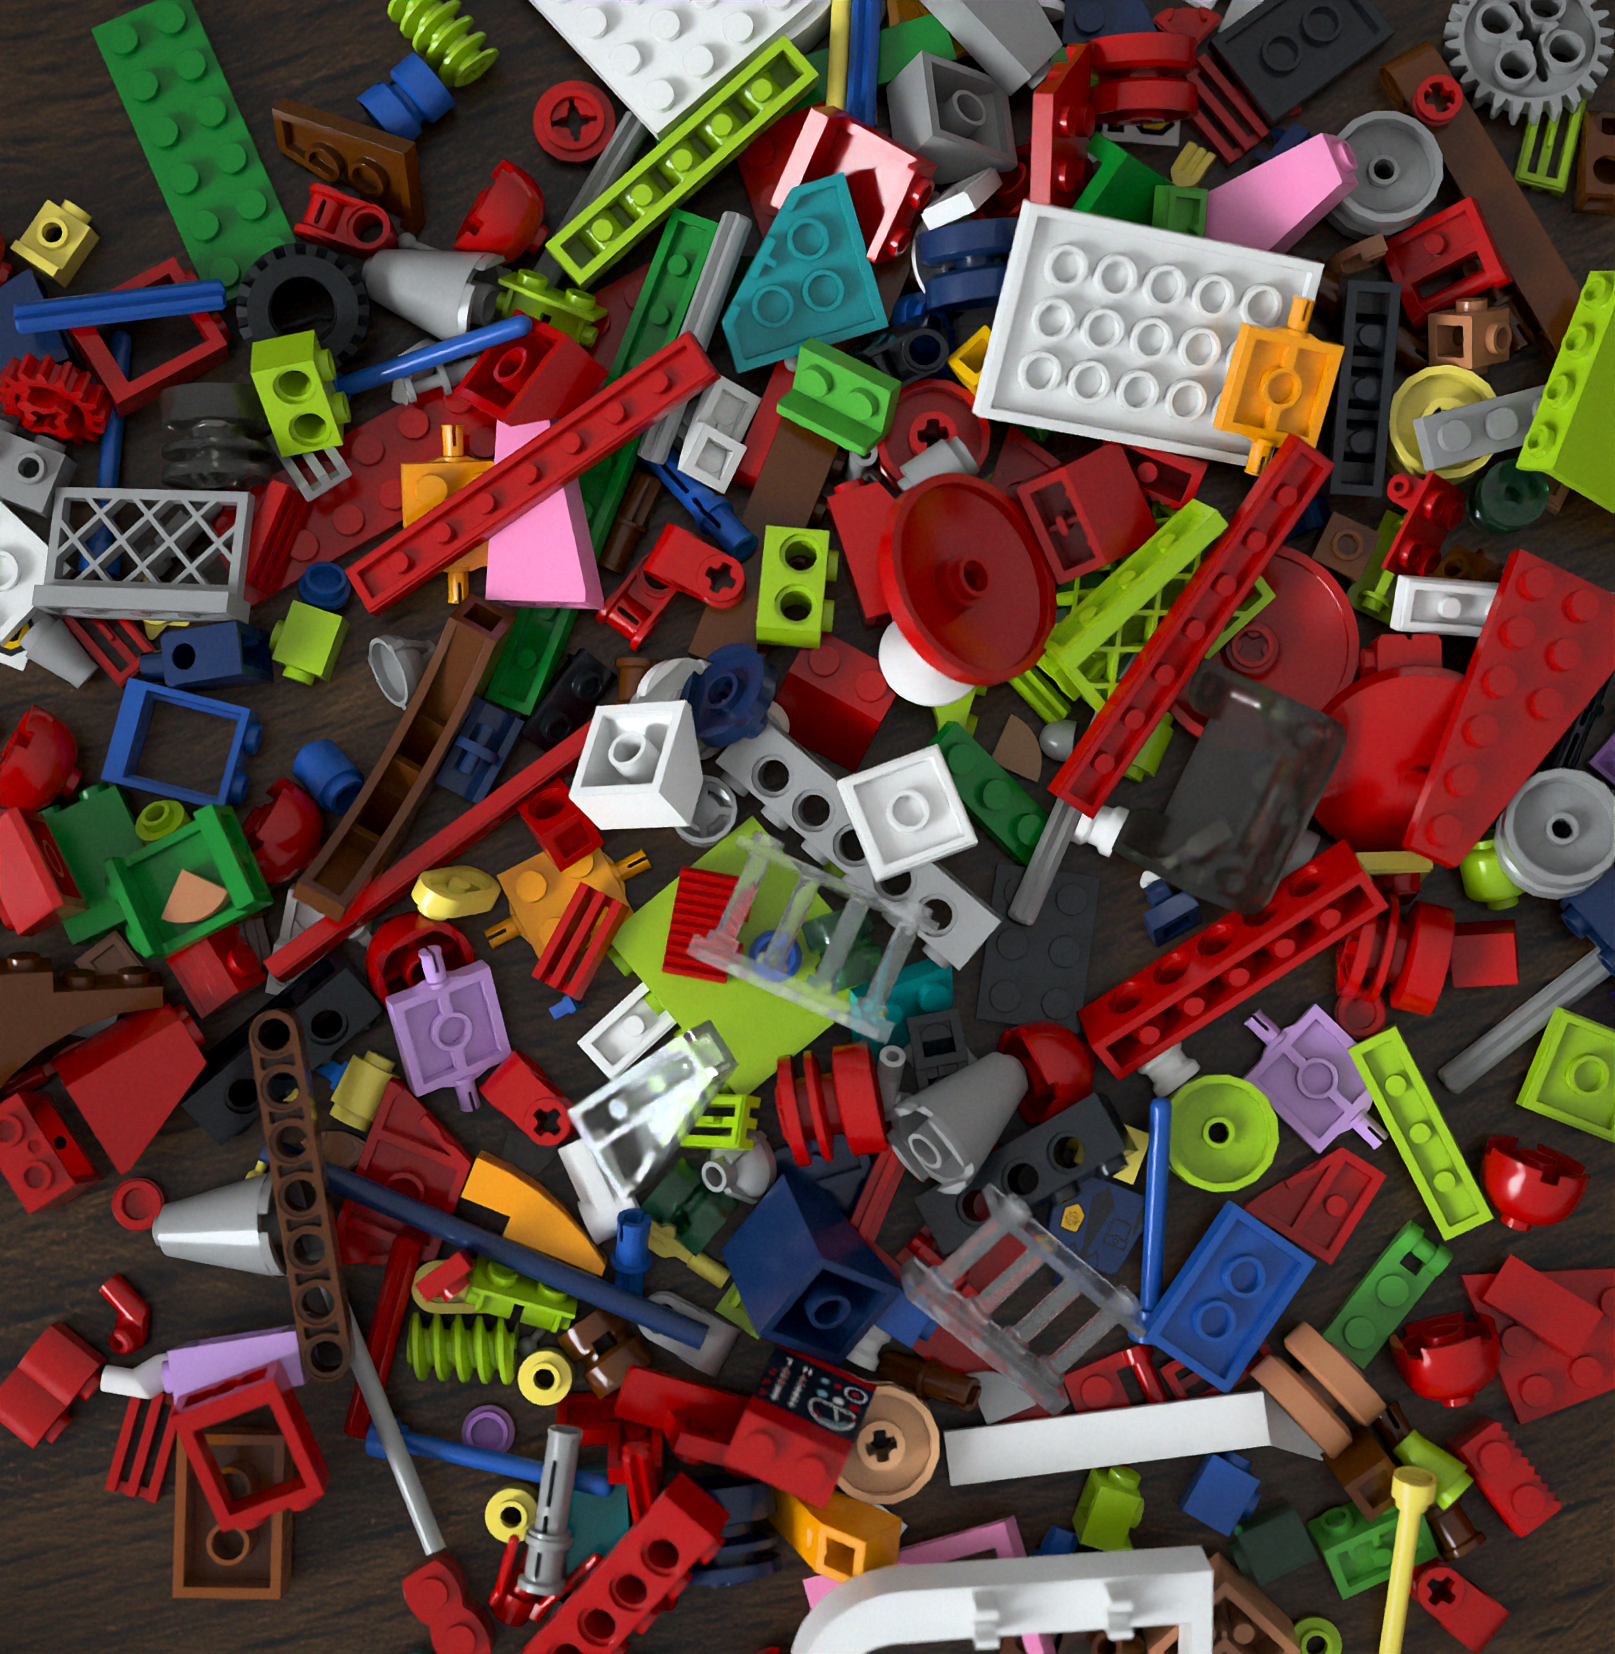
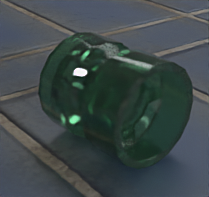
(1506, 499)
(863, 956)
(688, 1207)

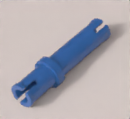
(711, 512)

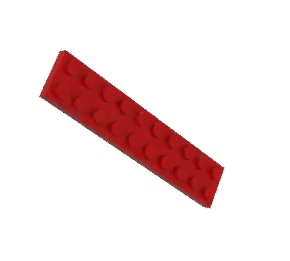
(371, 498)

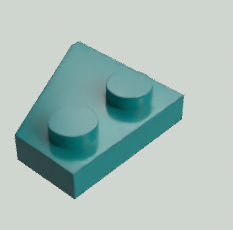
(917, 991)

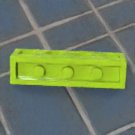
(1420, 1132)

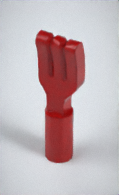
(34, 1076)

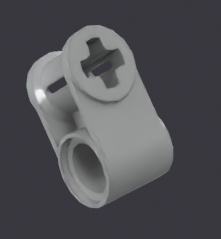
(718, 1341)

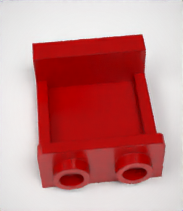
(881, 175)

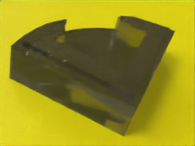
(527, 1154)

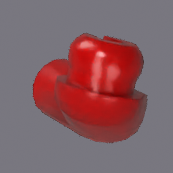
(131, 1317)

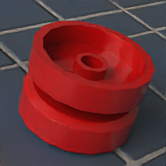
(1142, 78)
(931, 410)

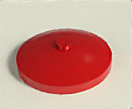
(966, 579)
(1296, 644)
(1391, 741)

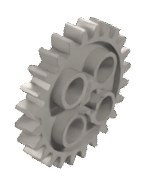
(1484, 55)

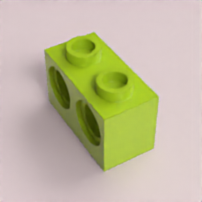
(292, 395)
(785, 587)

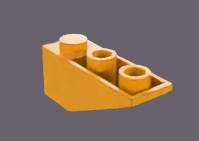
(841, 1538)

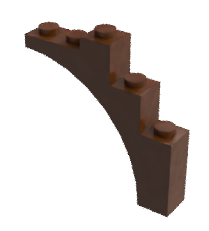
(407, 770)
(46, 1008)

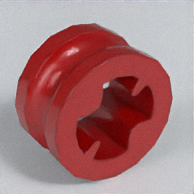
(1427, 113)

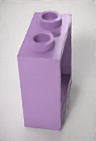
(220, 1357)

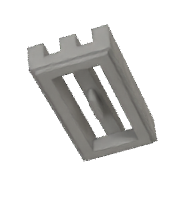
(325, 482)

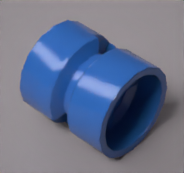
(407, 100)

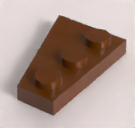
(363, 157)

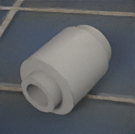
(938, 459)

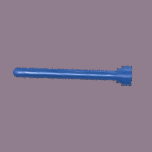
(433, 355)
(110, 459)
(1155, 1209)
(483, 1459)

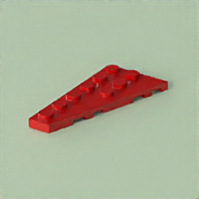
(1527, 681)
(1535, 1374)

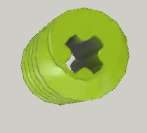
(443, 39)
(462, 1349)

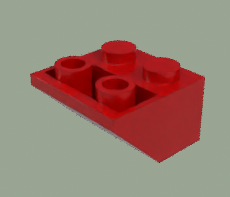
(1088, 511)

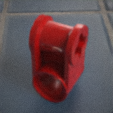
(339, 220)
(689, 562)
(639, 601)
(523, 1093)
(1458, 1605)

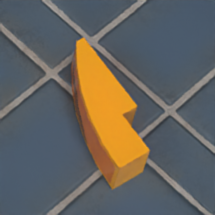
(535, 1213)

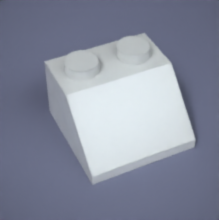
(639, 766)

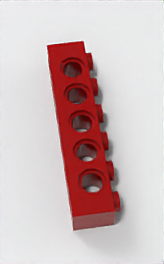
(1231, 961)
(679, 1515)

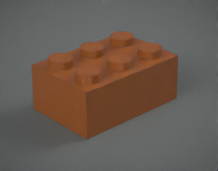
(237, 1561)

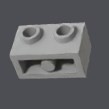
(32, 471)

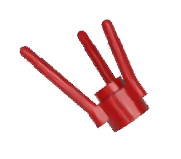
(516, 1606)

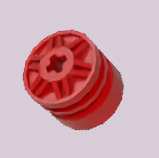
(1405, 954)
(831, 1103)

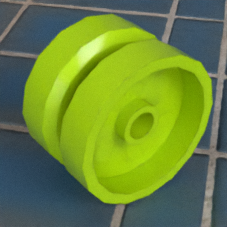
(1245, 1120)

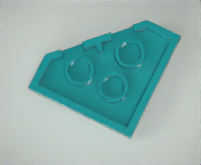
(805, 280)

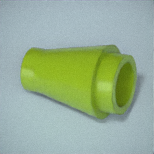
(1450, 1472)

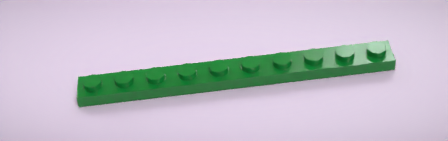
(659, 313)

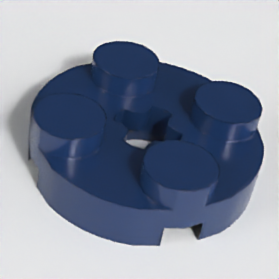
(750, 688)

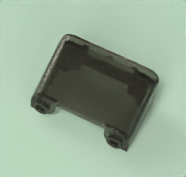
(1240, 794)

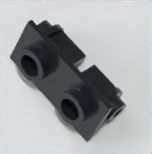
(572, 698)

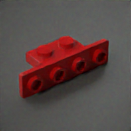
(692, 1415)

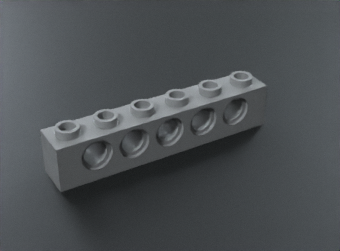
(744, 770)

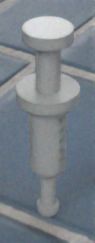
(445, 377)

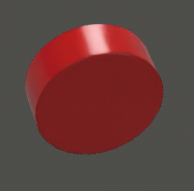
(1358, 1017)
(138, 1202)

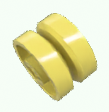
(1425, 394)

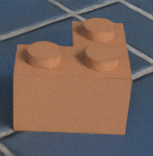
(1241, 1620)

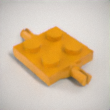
(1278, 384)
(432, 482)
(541, 894)

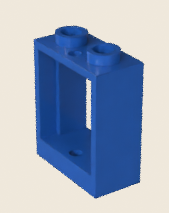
(132, 730)

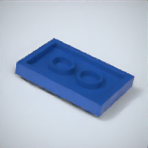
(1227, 1297)

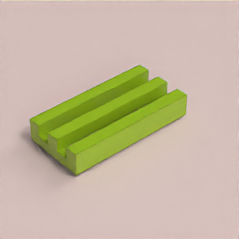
(1539, 180)
(738, 1124)

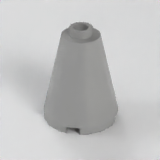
(437, 289)
(957, 1120)
(228, 1227)

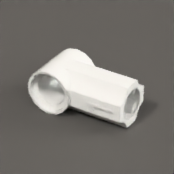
(598, 1199)

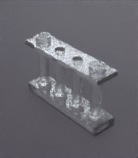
(770, 967)
(1008, 1347)

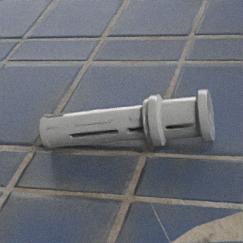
(549, 1534)

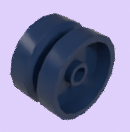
(978, 255)

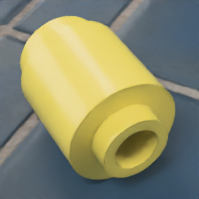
(362, 1089)
(553, 1360)
(511, 1495)

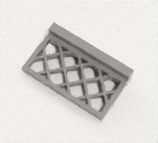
(152, 599)

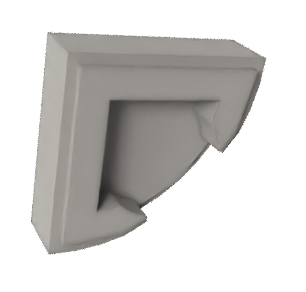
(999, 1396)

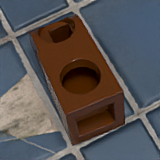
(1596, 164)

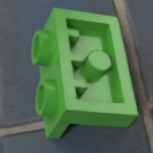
(840, 398)
(1361, 1551)

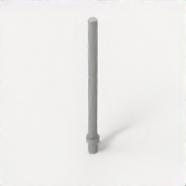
(385, 1423)

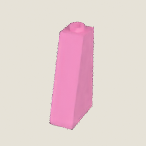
(1282, 197)
(548, 551)

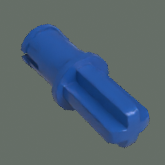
(631, 1250)

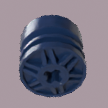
(741, 1555)

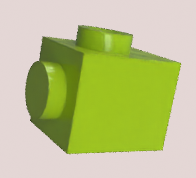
(308, 642)

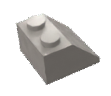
(952, 117)

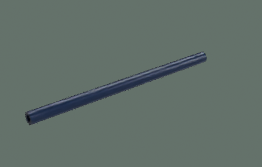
(511, 1254)

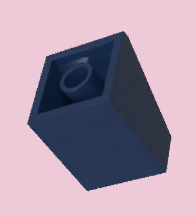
(807, 1273)

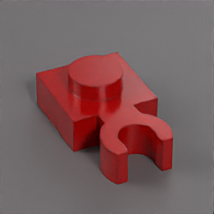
(447, 1278)

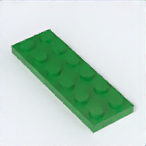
(194, 139)

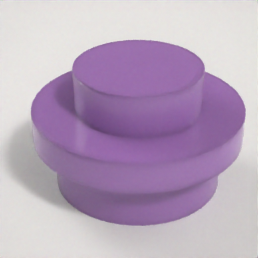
(489, 1428)

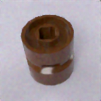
(607, 1370)

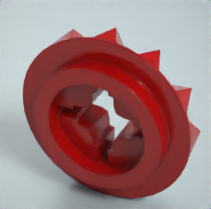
(554, 109)

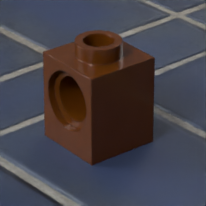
(1343, 548)
(1365, 1473)

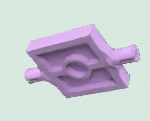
(449, 1028)
(1313, 1079)

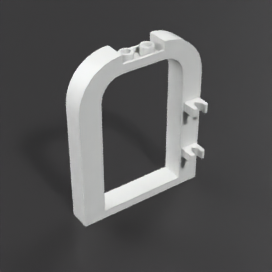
(1017, 1599)

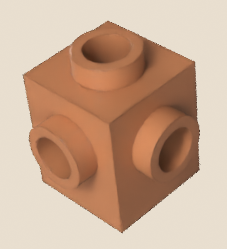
(1469, 335)

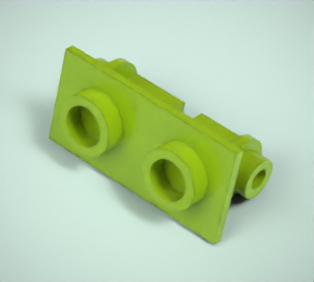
(569, 310)
(1377, 587)
(500, 1288)

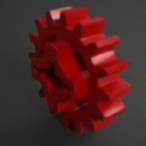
(54, 399)

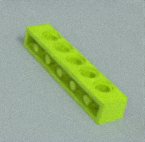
(683, 163)

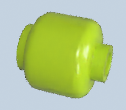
(1485, 879)

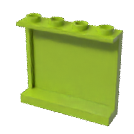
(1576, 415)
(749, 1019)

